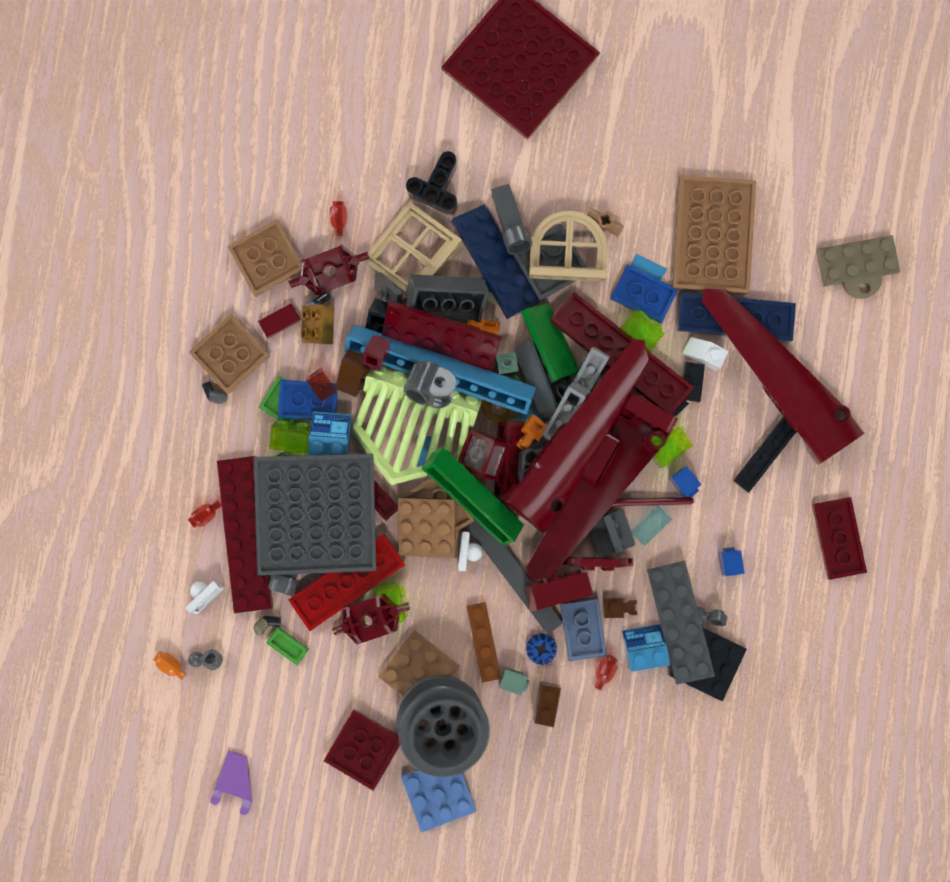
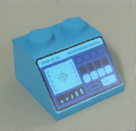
(330, 433)
(645, 647)

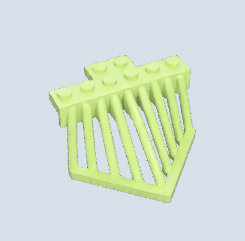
(390, 385)

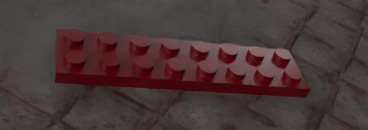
(592, 329)
(239, 519)

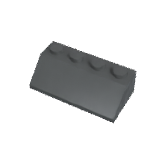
(448, 296)
(547, 393)

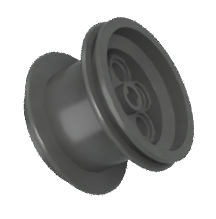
(468, 744)

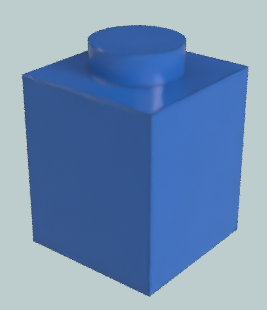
(685, 482)
(731, 562)

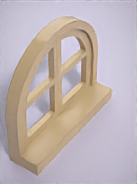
(567, 272)

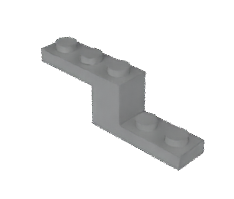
(578, 390)

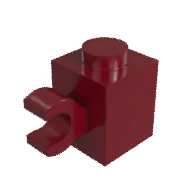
(376, 352)

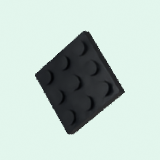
(725, 660)

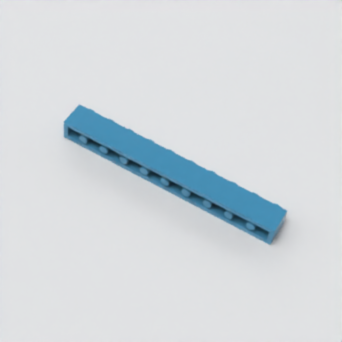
(469, 378)

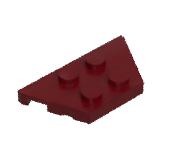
(606, 564)

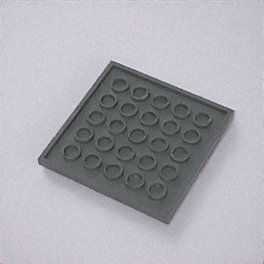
(315, 514)

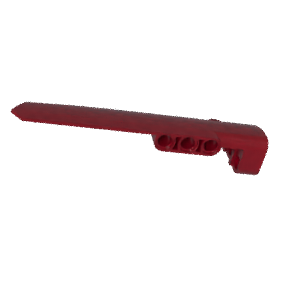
(786, 381)
(574, 444)
(609, 474)

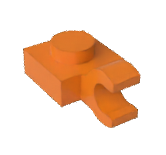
(489, 326)
(533, 431)

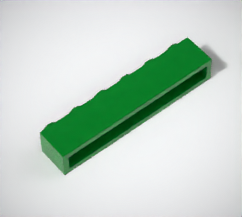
(473, 496)

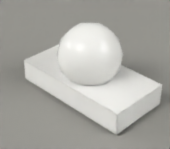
(471, 551)
(203, 595)

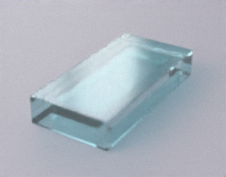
(651, 525)

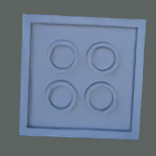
(437, 798)

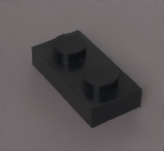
(694, 375)

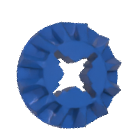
(538, 640)

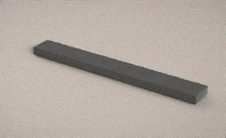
(512, 573)

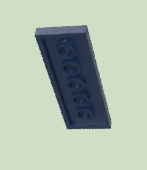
(494, 262)
(773, 315)

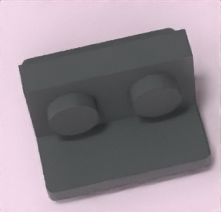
(612, 534)

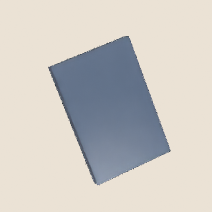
(583, 629)

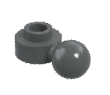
(714, 617)
(197, 659)

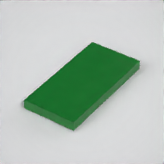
(550, 342)

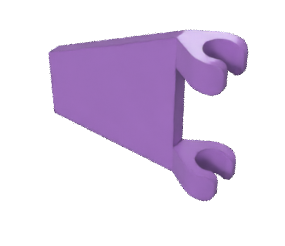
(234, 780)

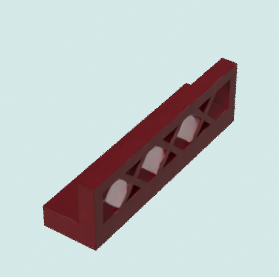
(511, 434)

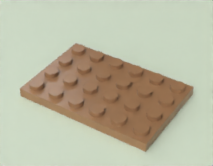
(714, 234)

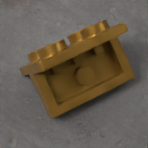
(317, 324)

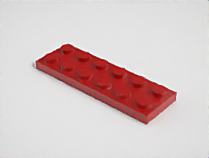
(339, 589)

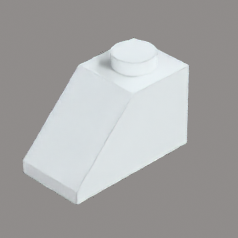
(705, 353)

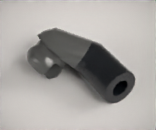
(212, 395)

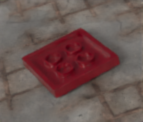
(363, 749)

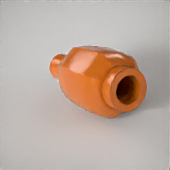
(169, 665)

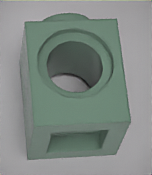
(507, 364)
(514, 681)

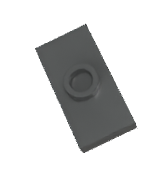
(387, 289)

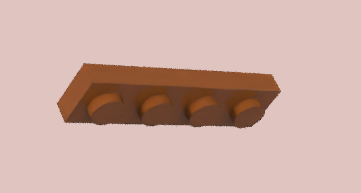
(483, 642)

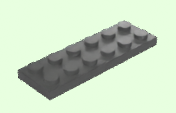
(680, 622)

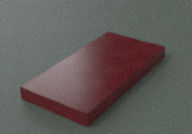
(839, 538)

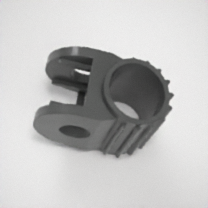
(428, 382)

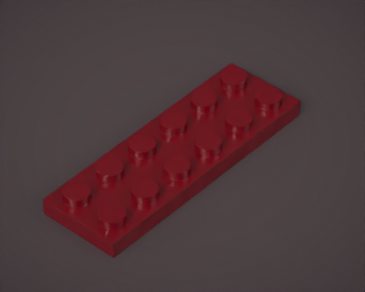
(441, 335)

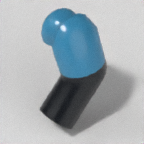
(321, 299)

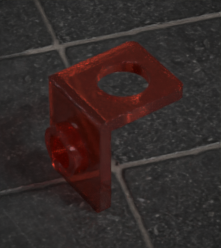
(320, 384)

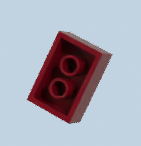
(558, 590)

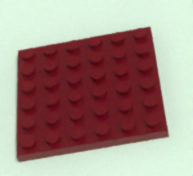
(520, 62)

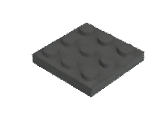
(549, 257)

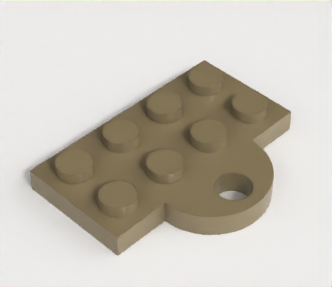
(858, 264)

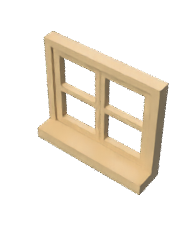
(435, 266)

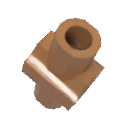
(611, 225)

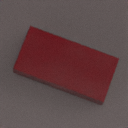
(279, 320)

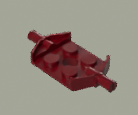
(340, 259)
(381, 611)

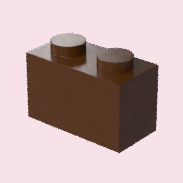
(352, 374)
(547, 704)

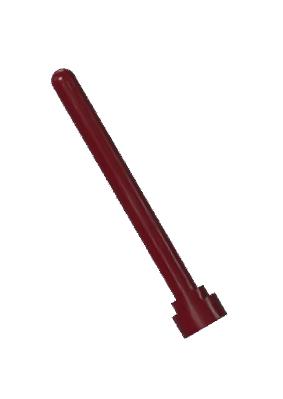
(653, 501)

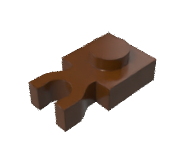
(616, 607)

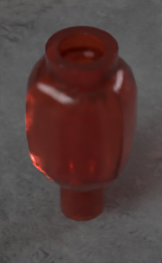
(338, 217)
(204, 514)
(606, 671)

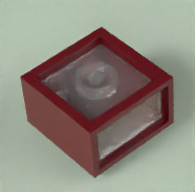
(483, 454)

